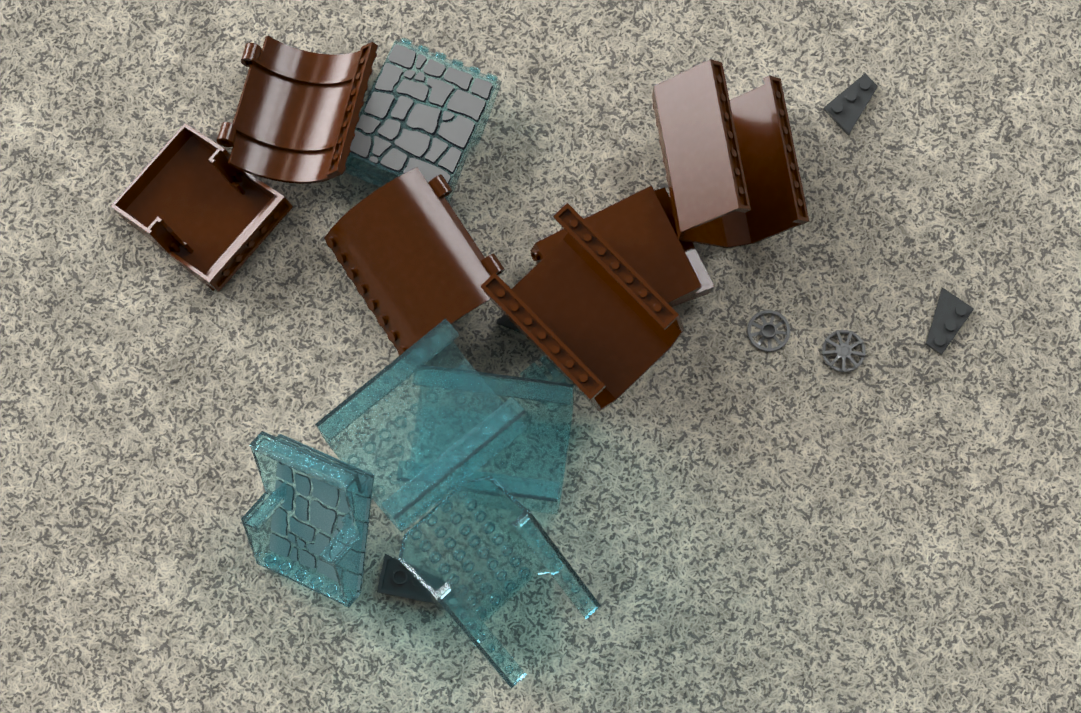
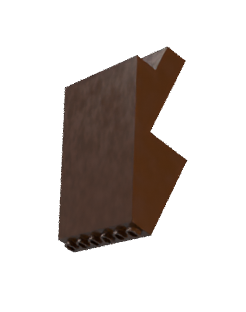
(201, 207)
(646, 238)

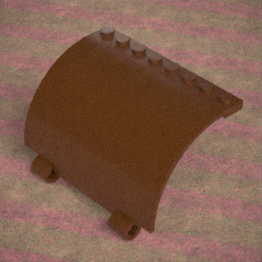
(297, 112)
(411, 257)

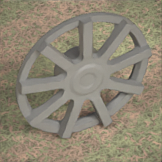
(768, 331)
(844, 350)

